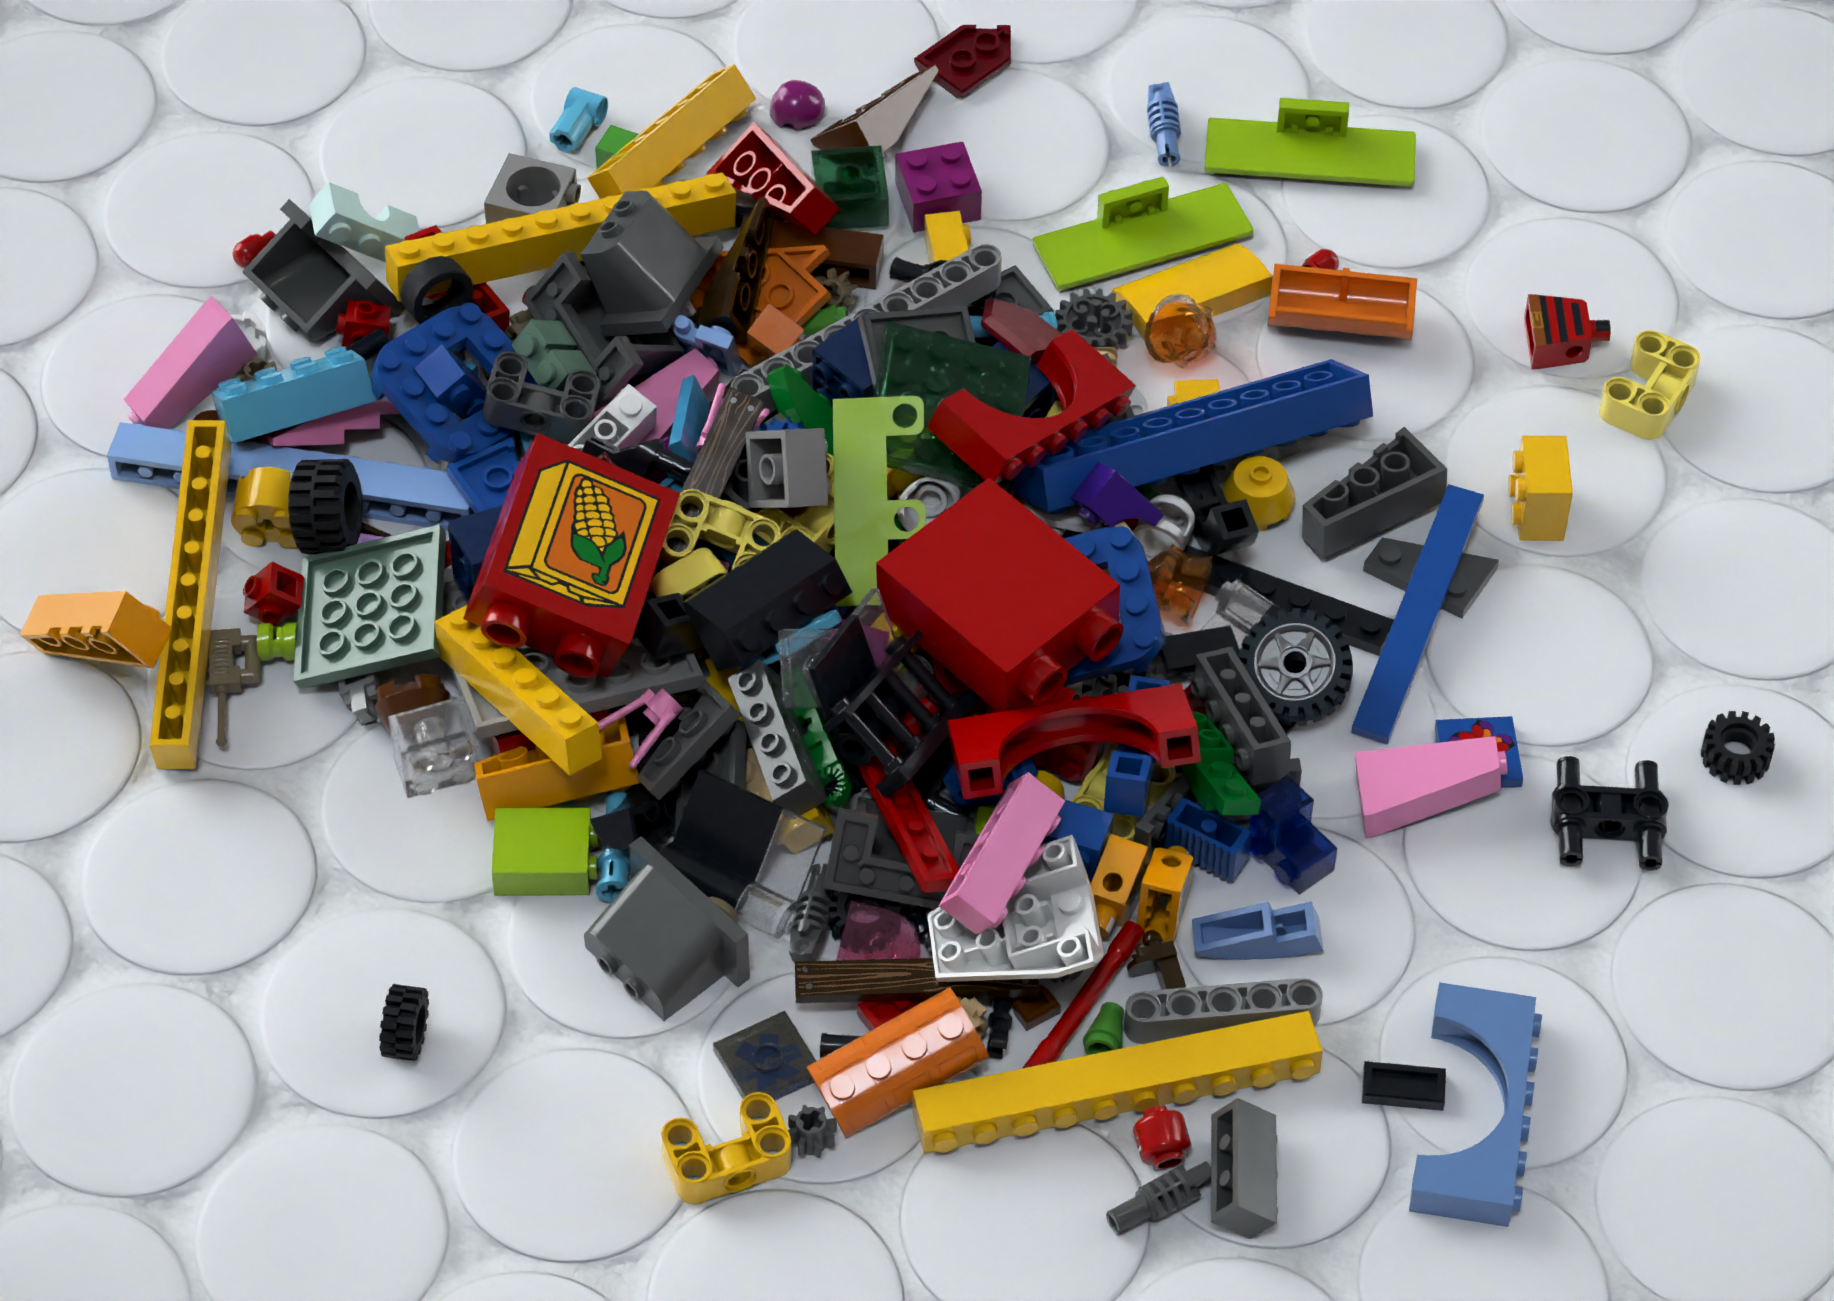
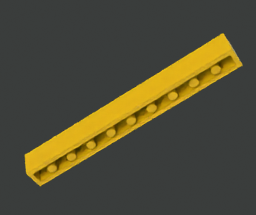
(540, 238)
(191, 595)
(1116, 1082)

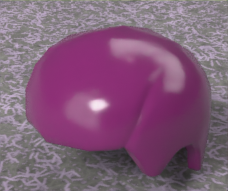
(797, 104)

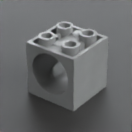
(530, 187)

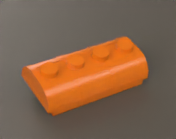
(1342, 301)
(893, 1060)

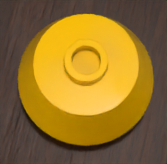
(1264, 487)

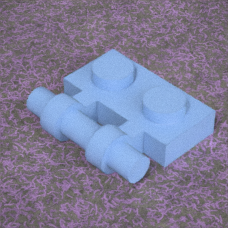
(711, 342)

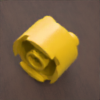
(262, 507)

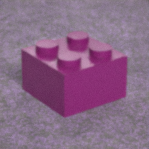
(937, 182)

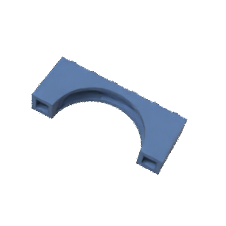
(1482, 1178)

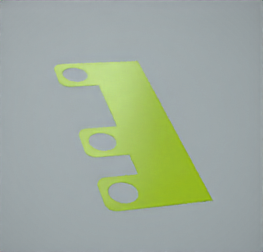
(860, 487)

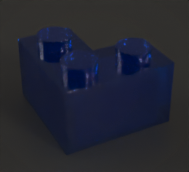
(1288, 838)

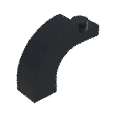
(1218, 524)

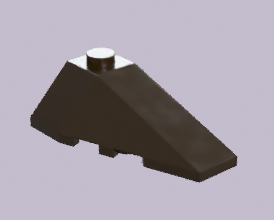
(736, 285)

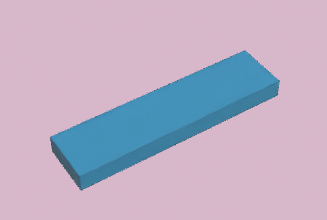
(689, 419)

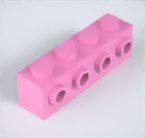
(1002, 854)

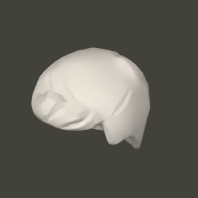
(936, 496)

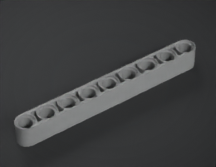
(950, 284)

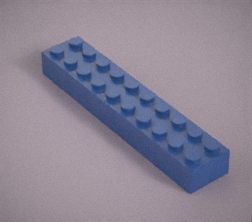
(1204, 432)

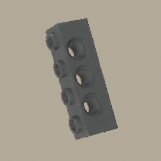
(777, 739)

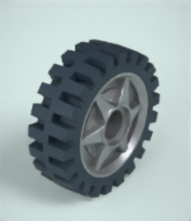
(1304, 639)

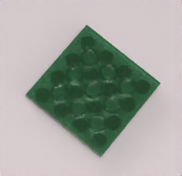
(933, 369)

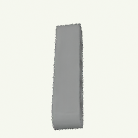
(1202, 1004)

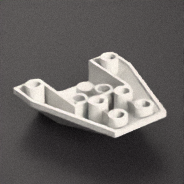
(1044, 935)

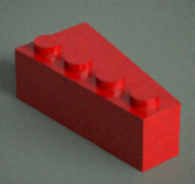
(764, 169)

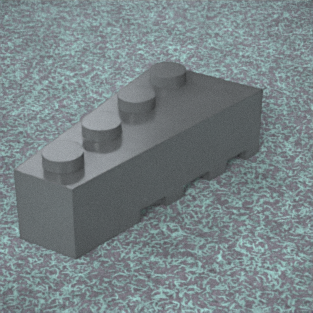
(1375, 495)

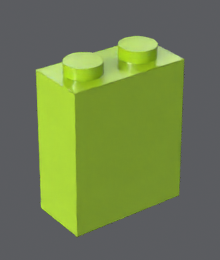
(543, 851)

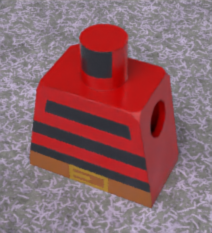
(1560, 331)

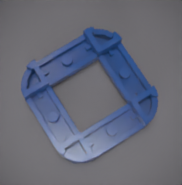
(397, 379)
(1139, 612)

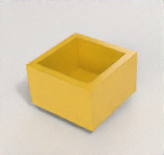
(1541, 488)

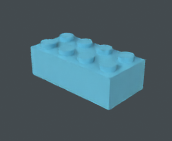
(293, 394)

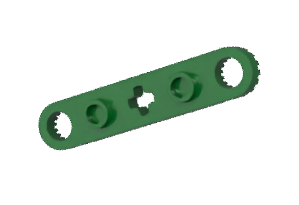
(824, 754)

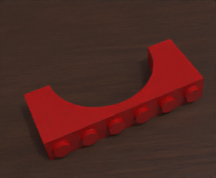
(1004, 444)
(1146, 719)

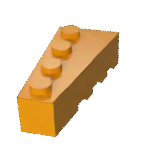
(97, 628)
(535, 781)

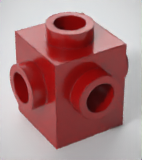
(361, 320)
(273, 594)

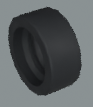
(427, 275)

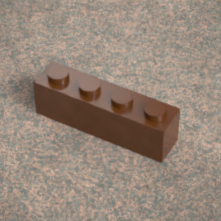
(849, 250)

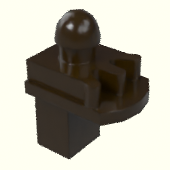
(1157, 958)

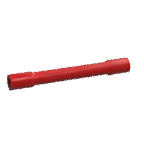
(1117, 954)

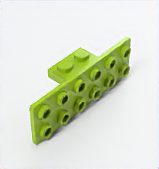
(1312, 145)
(1140, 229)

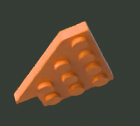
(784, 285)

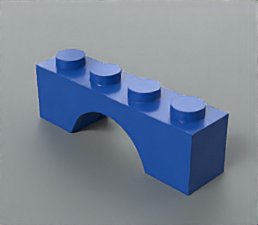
(1130, 768)

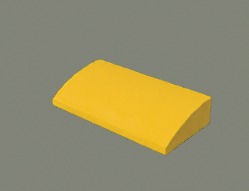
(1216, 280)

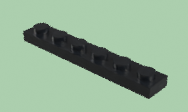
(1359, 626)

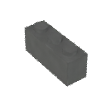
(1243, 1168)

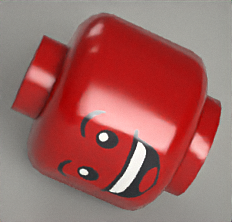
(1162, 1137)

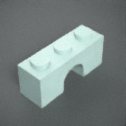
(342, 220)

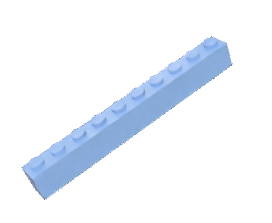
(388, 489)

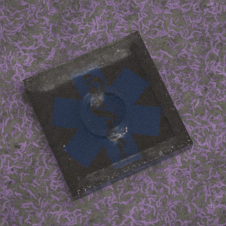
(766, 1058)

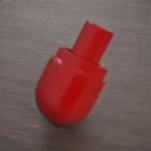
(250, 247)
(1322, 259)

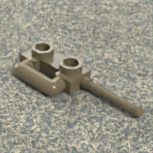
(223, 675)

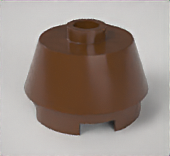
(408, 696)

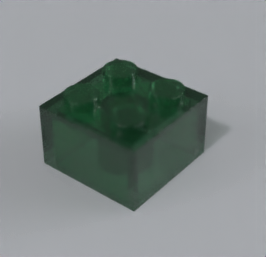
(855, 183)

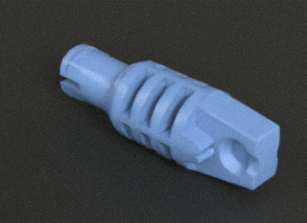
(1164, 122)

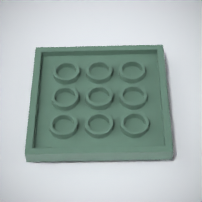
(370, 607)

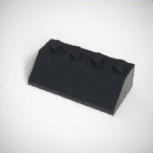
(767, 593)

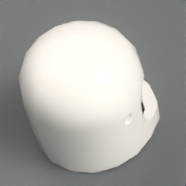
(1173, 527)

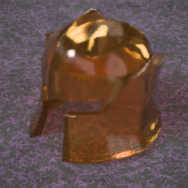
(1180, 331)
(1179, 581)

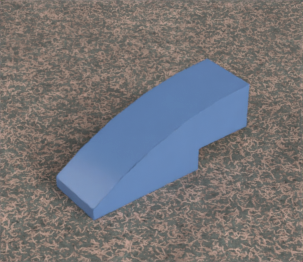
(1258, 932)

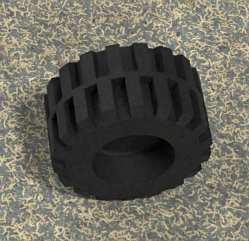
(325, 505)

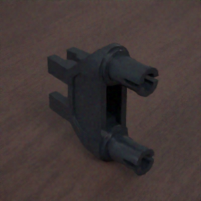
(642, 458)

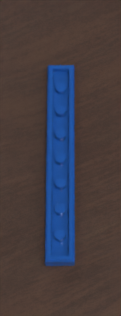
(1417, 614)

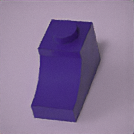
(1111, 498)

